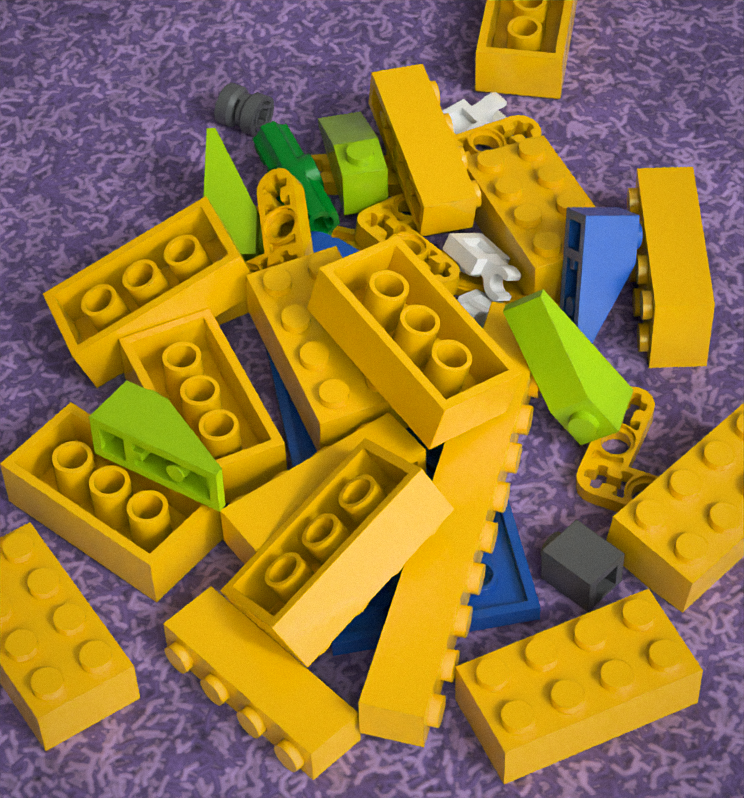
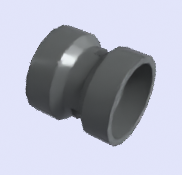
(243, 109)

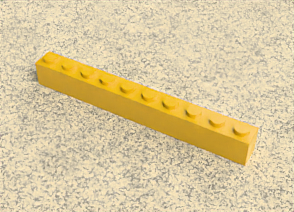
(436, 582)

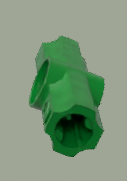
(280, 150)

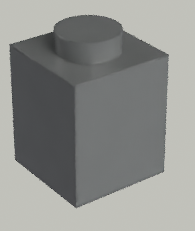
(581, 564)

